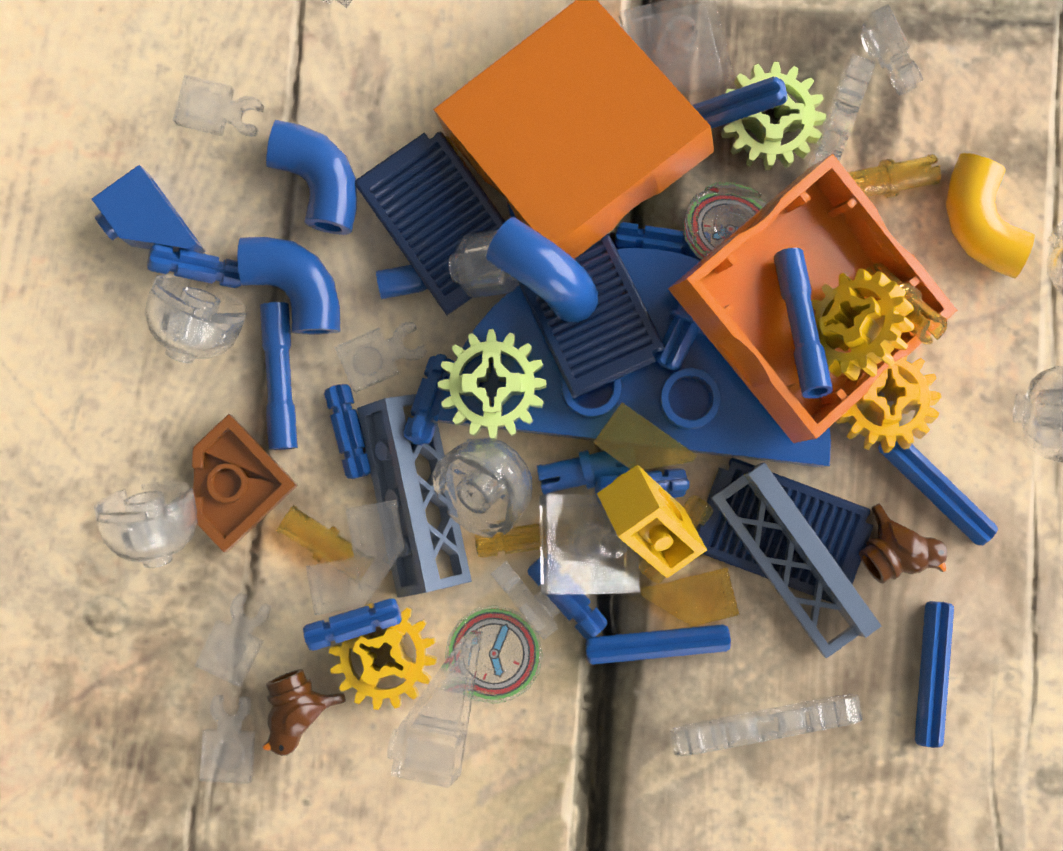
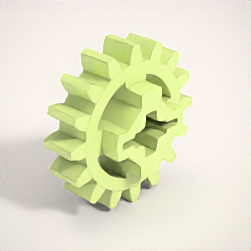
(791, 115)
(469, 384)

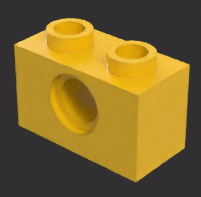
(651, 521)

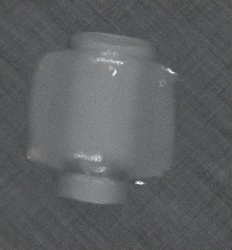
(473, 270)

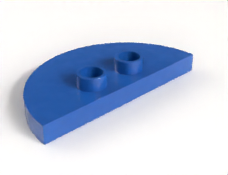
(697, 406)

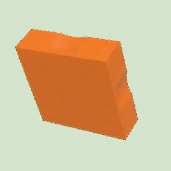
(576, 127)
(740, 303)

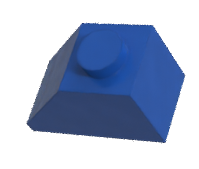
(142, 214)

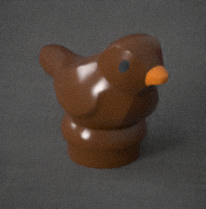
(900, 550)
(293, 710)

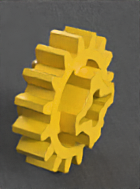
(862, 324)
(909, 392)
(372, 673)

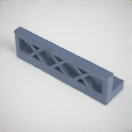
(395, 478)
(809, 548)

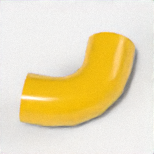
(976, 219)

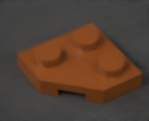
(235, 483)

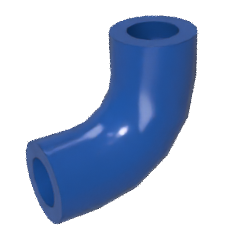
(324, 169)
(544, 270)
(298, 275)

